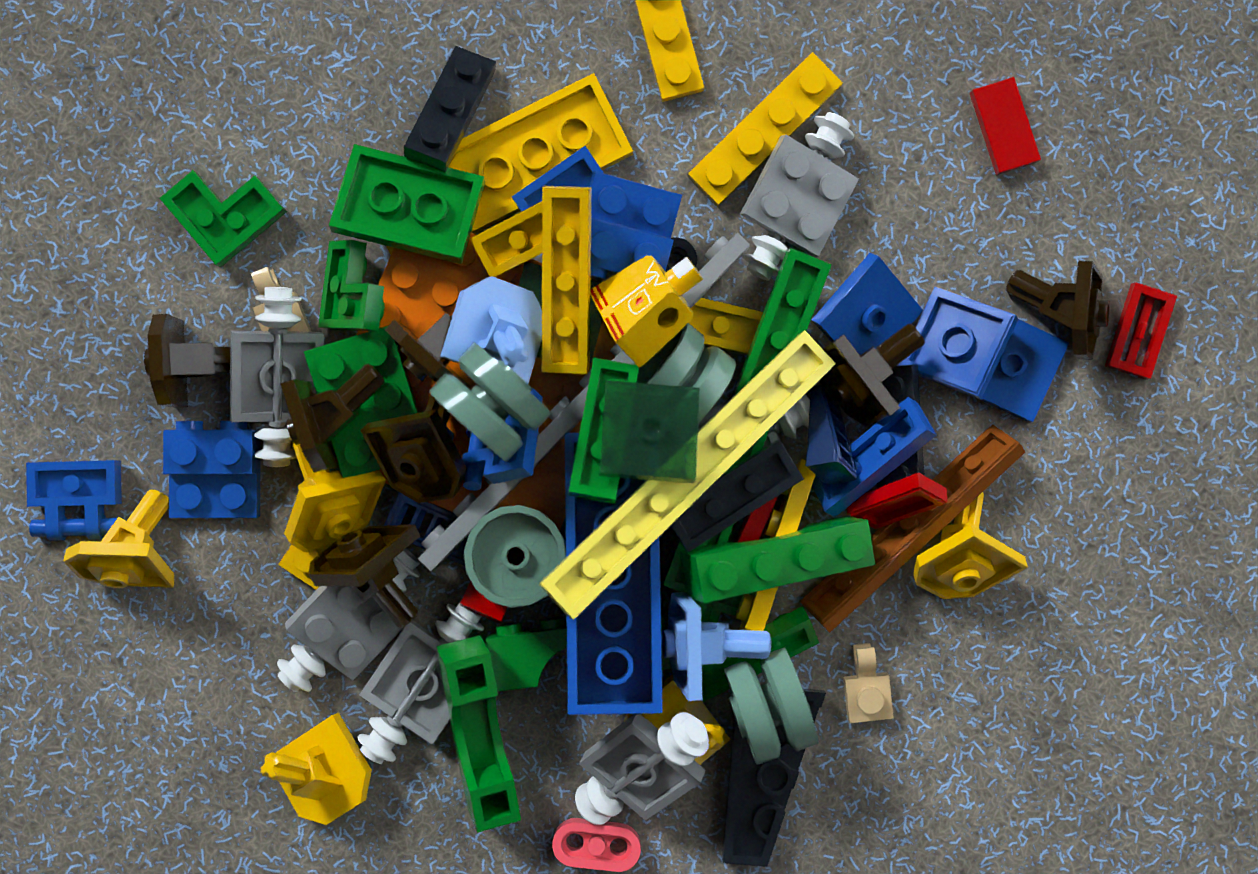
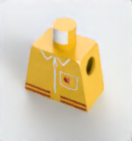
(646, 305)

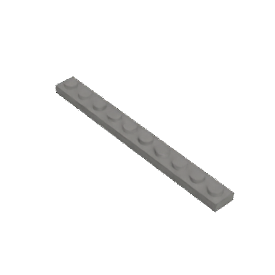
(564, 418)

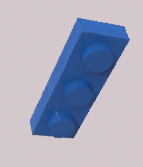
(877, 455)

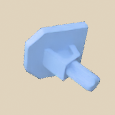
(500, 320)
(698, 643)

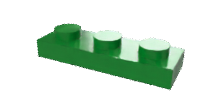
(585, 475)
(787, 631)

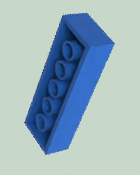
(617, 637)

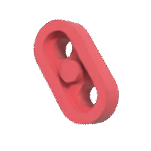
(596, 850)

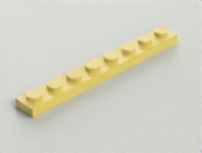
(660, 503)

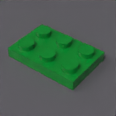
(407, 204)
(336, 364)

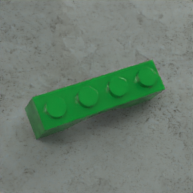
(758, 565)
(522, 654)
(475, 726)

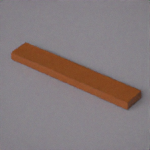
(898, 542)

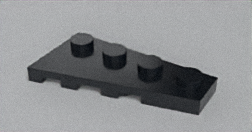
(760, 795)

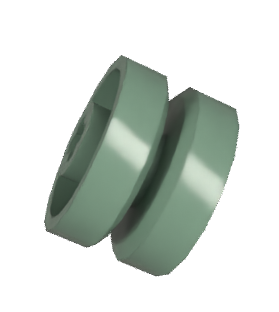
(688, 365)
(490, 401)
(491, 542)
(770, 705)

